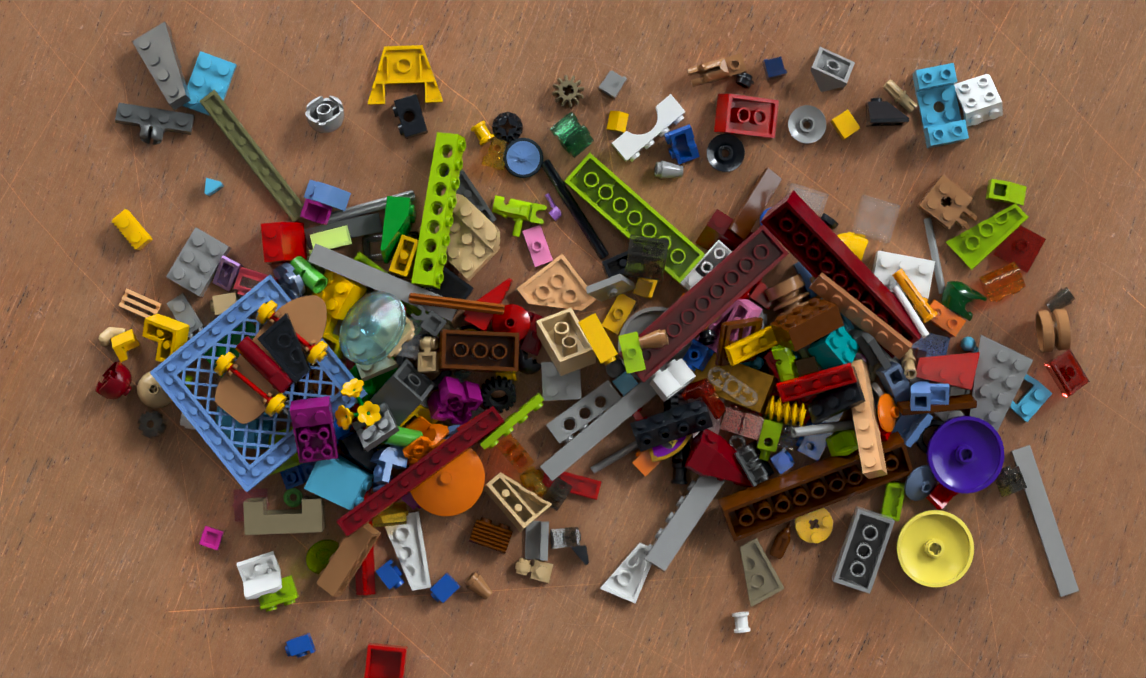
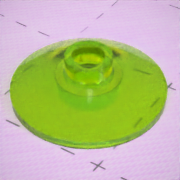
(314, 559)

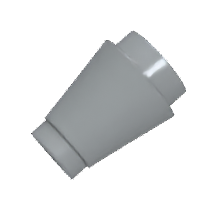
(667, 170)

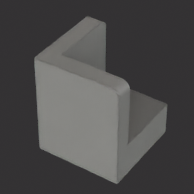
(612, 84)

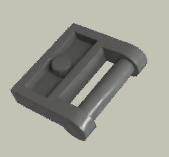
(378, 431)

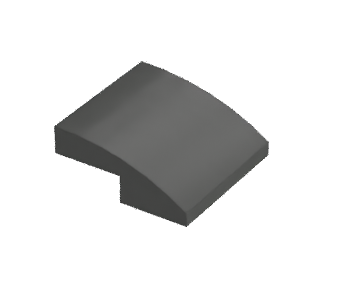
(870, 348)

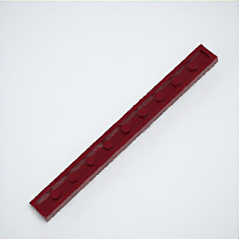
(420, 471)

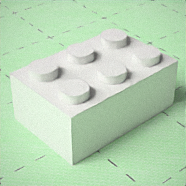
(917, 269)

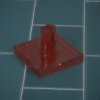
(1020, 248)

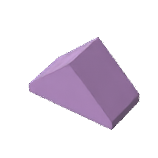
(226, 273)

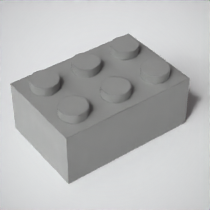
(198, 262)

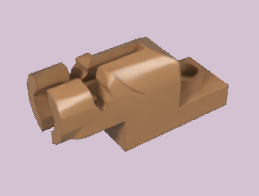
(717, 69)

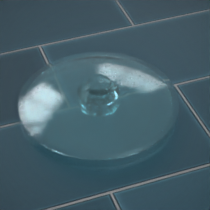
(372, 328)

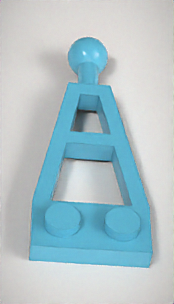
(1034, 397)

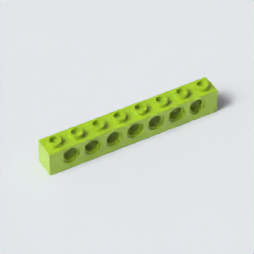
(431, 219)

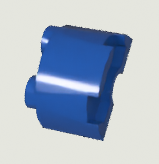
(682, 144)

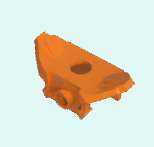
(432, 436)

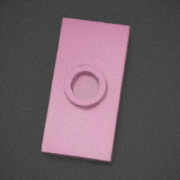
(537, 245)

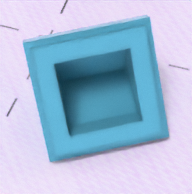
(212, 186)

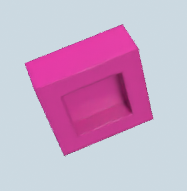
(211, 537)

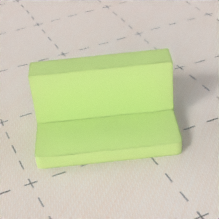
(331, 238)

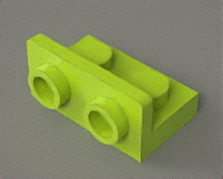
(285, 595)

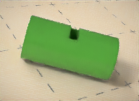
(311, 276)
(403, 437)

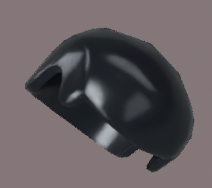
(526, 365)

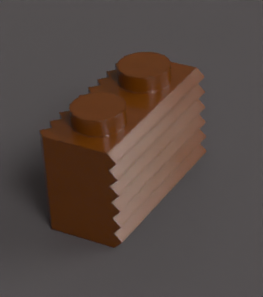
(491, 535)

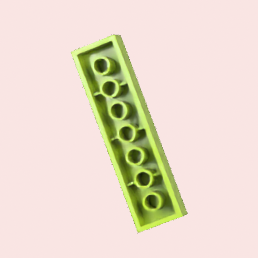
(631, 214)

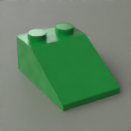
(397, 222)

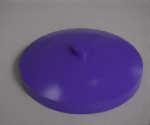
(965, 454)

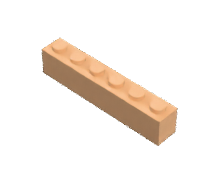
(867, 427)

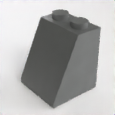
(403, 391)

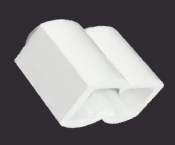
(672, 379)

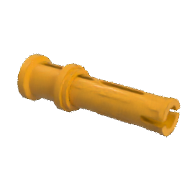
(920, 303)

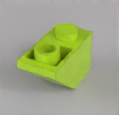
(1005, 192)

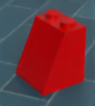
(283, 241)

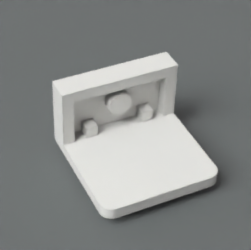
(979, 100)
(260, 575)

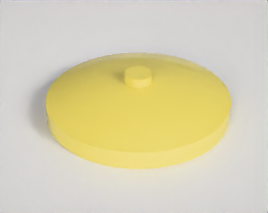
(935, 548)

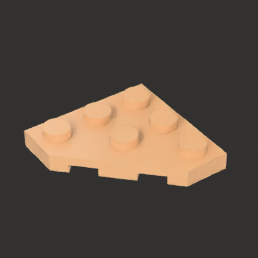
(557, 287)

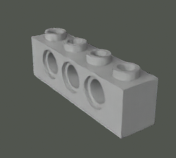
(557, 427)

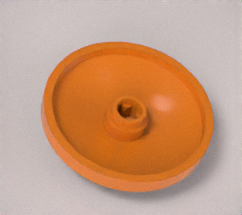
(453, 487)

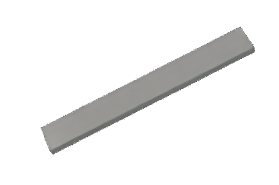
(373, 278)
(598, 429)
(1045, 521)

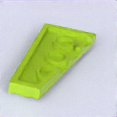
(986, 236)
(505, 429)

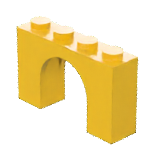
(598, 339)

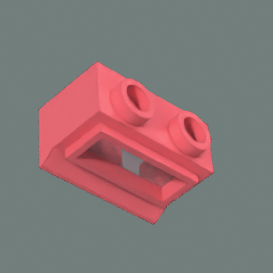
(248, 279)

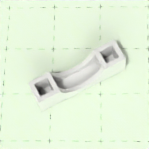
(630, 144)

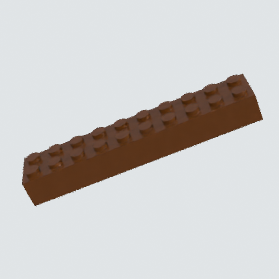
(809, 489)

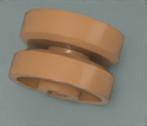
(1053, 330)

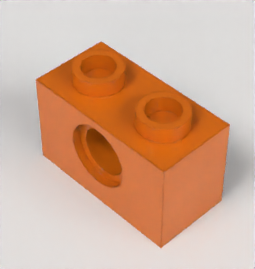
(946, 319)

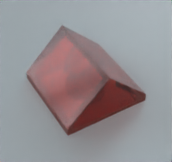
(1067, 373)

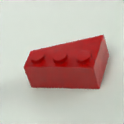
(954, 370)

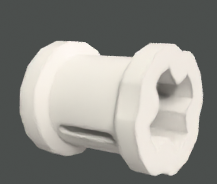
(741, 622)

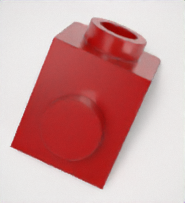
(940, 496)

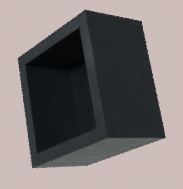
(453, 287)

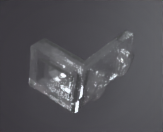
(411, 348)

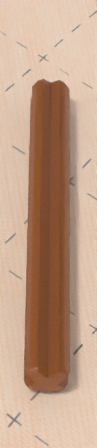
(454, 303)

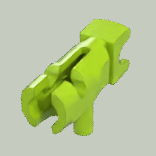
(518, 210)
(786, 365)

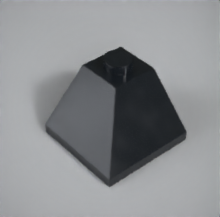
(884, 114)

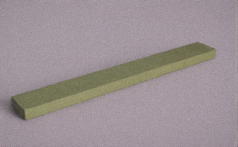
(253, 155)

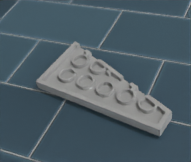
(997, 380)

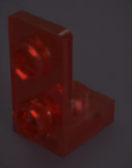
(705, 390)

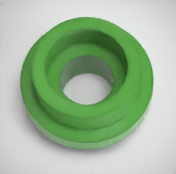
(288, 501)

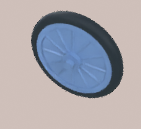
(523, 157)

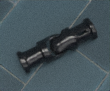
(680, 470)

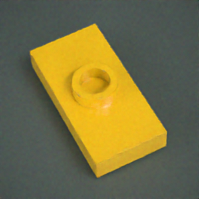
(618, 313)

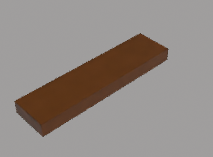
(754, 204)
(956, 402)

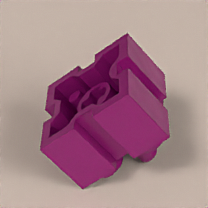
(454, 400)

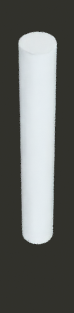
(910, 311)

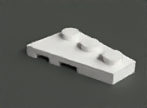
(629, 576)

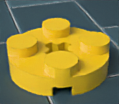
(818, 534)

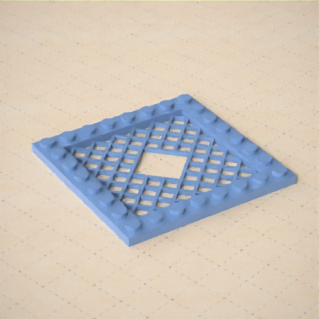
(167, 376)

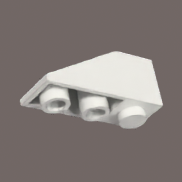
(706, 264)

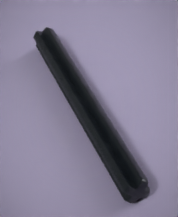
(574, 209)

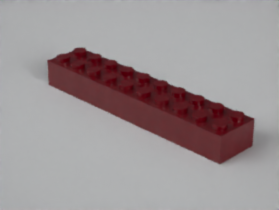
(823, 251)
(712, 297)

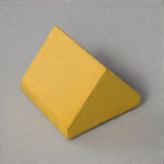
(617, 121)

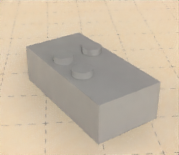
(863, 549)

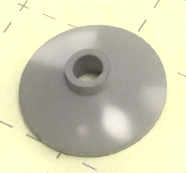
(807, 114)

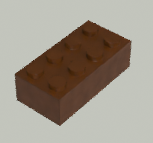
(478, 351)

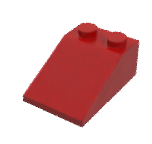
(746, 115)
(496, 295)

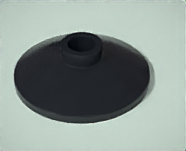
(732, 145)

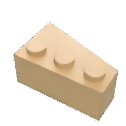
(515, 501)

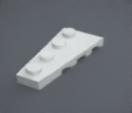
(410, 550)

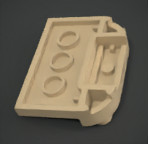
(472, 238)

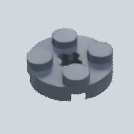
(289, 282)

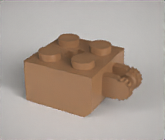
(947, 215)

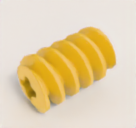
(786, 411)

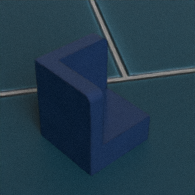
(774, 68)

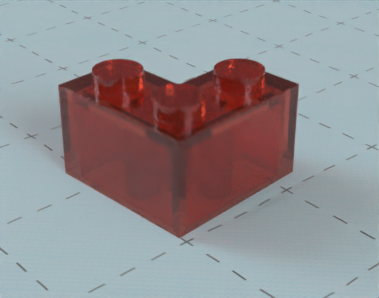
(742, 423)

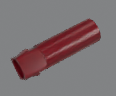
(264, 364)

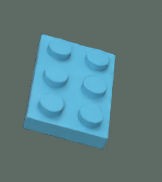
(208, 75)

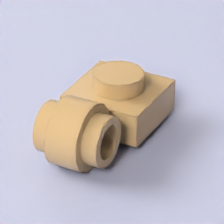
(428, 360)
(539, 571)

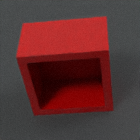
(385, 661)

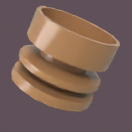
(787, 294)

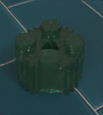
(572, 135)

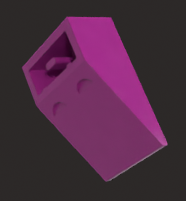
(314, 429)

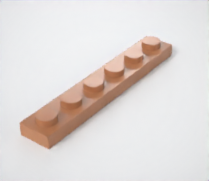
(861, 316)

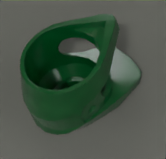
(957, 295)

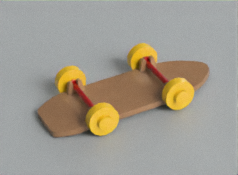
(242, 388)

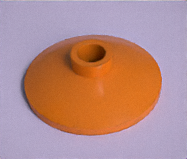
(887, 412)

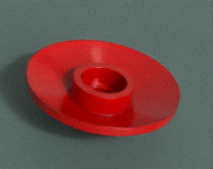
(518, 315)

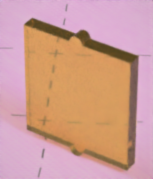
(392, 516)

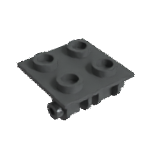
(755, 468)

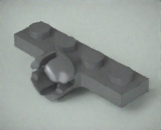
(154, 121)

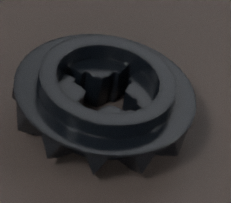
(501, 120)

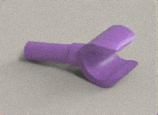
(555, 213)

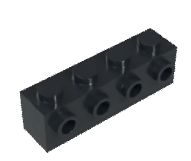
(673, 423)

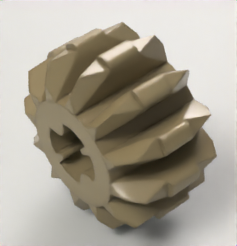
(564, 85)

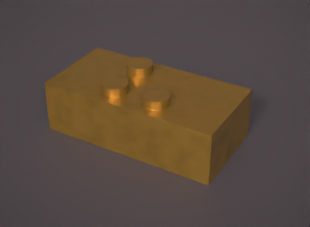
(755, 379)

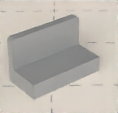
(537, 540)

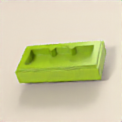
(631, 352)
(893, 500)

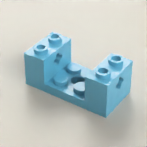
(933, 86)

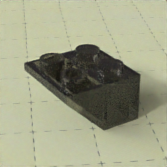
(646, 257)

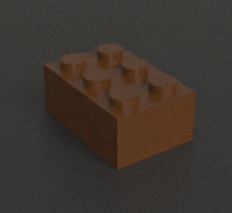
(806, 324)

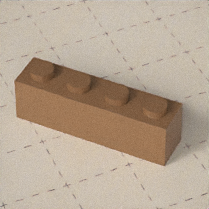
(347, 560)

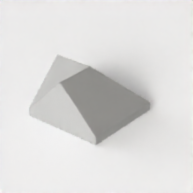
(831, 70)

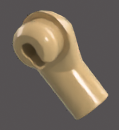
(110, 332)

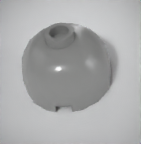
(325, 114)

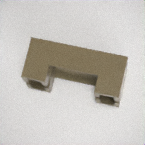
(263, 521)

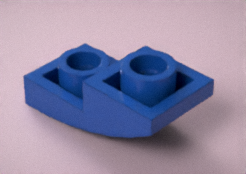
(297, 475)

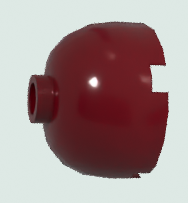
(115, 382)

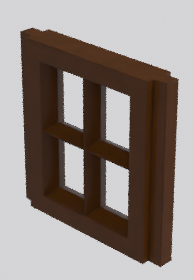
(721, 356)

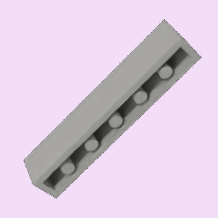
(682, 521)

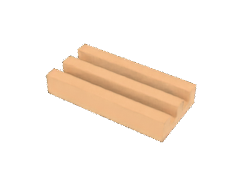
(125, 298)

